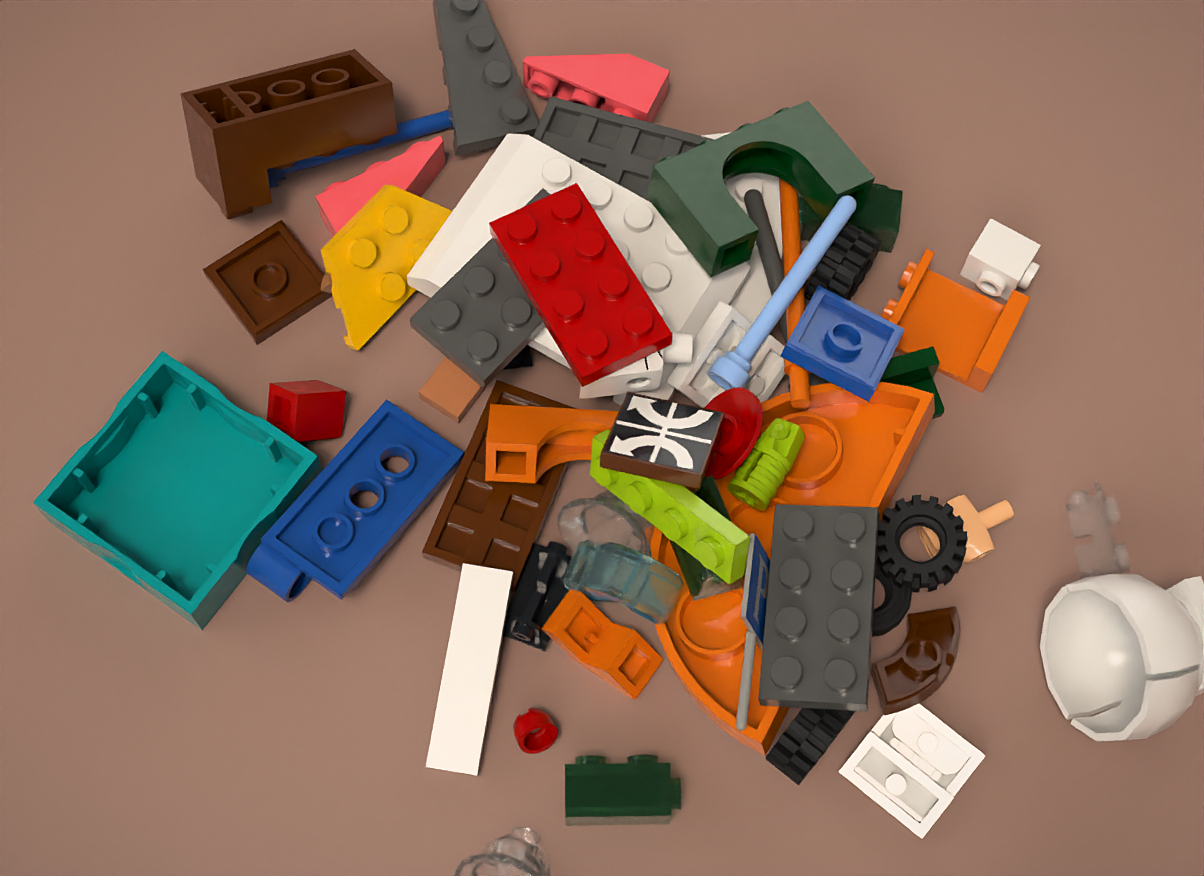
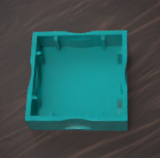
(179, 489)

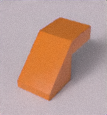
(602, 646)

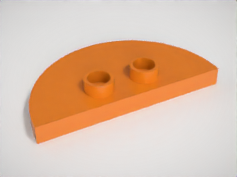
(848, 458)

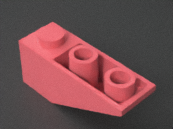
(600, 81)
(409, 171)

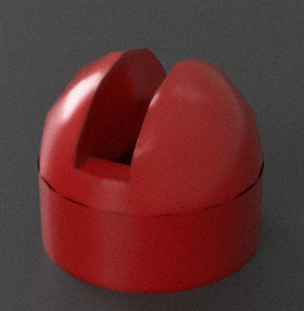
(539, 740)

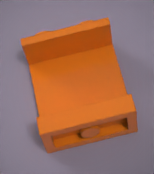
(958, 322)

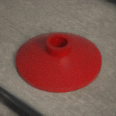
(739, 432)

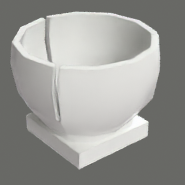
(1124, 651)

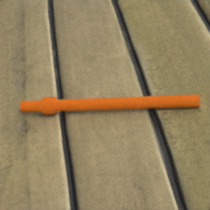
(791, 251)

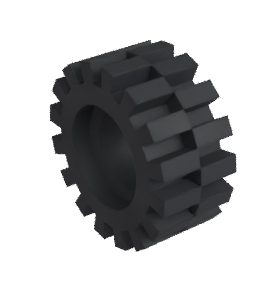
(845, 263)
(926, 514)
(806, 741)

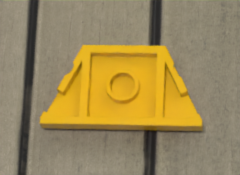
(375, 255)

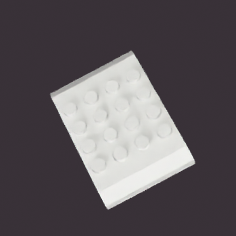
(643, 236)

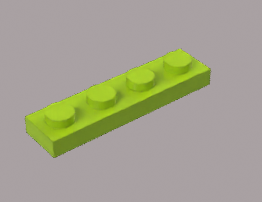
(679, 515)

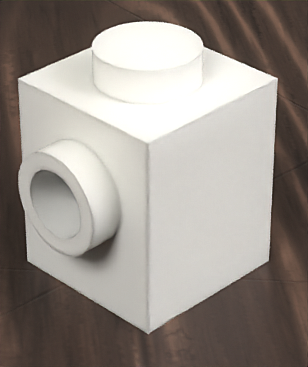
(1001, 261)

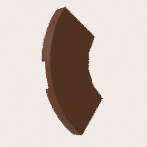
(921, 662)

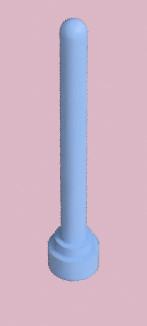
(734, 367)

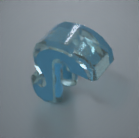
(623, 576)

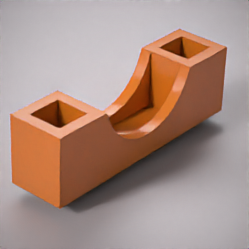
(532, 439)

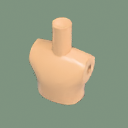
(975, 523)

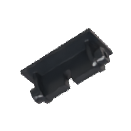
(537, 595)

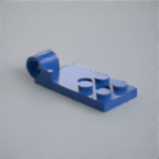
(331, 537)

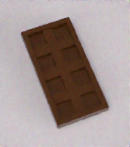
(493, 520)

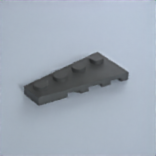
(479, 78)

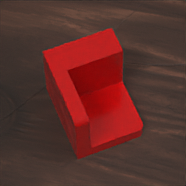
(306, 409)

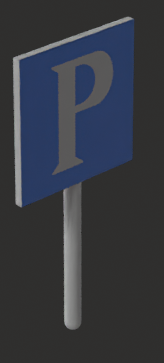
(753, 615)

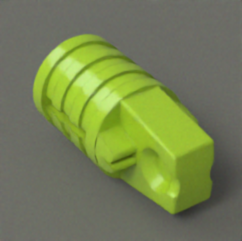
(767, 464)

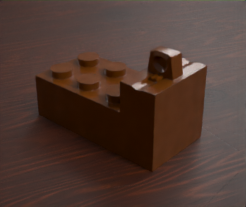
(280, 119)

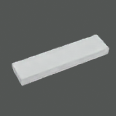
(470, 669)

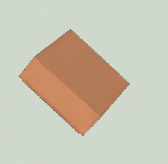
(450, 390)

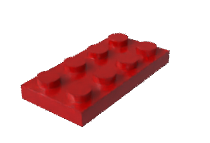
(580, 284)

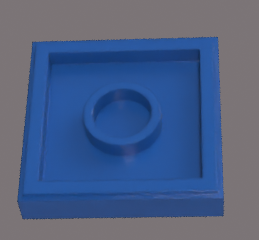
(843, 343)

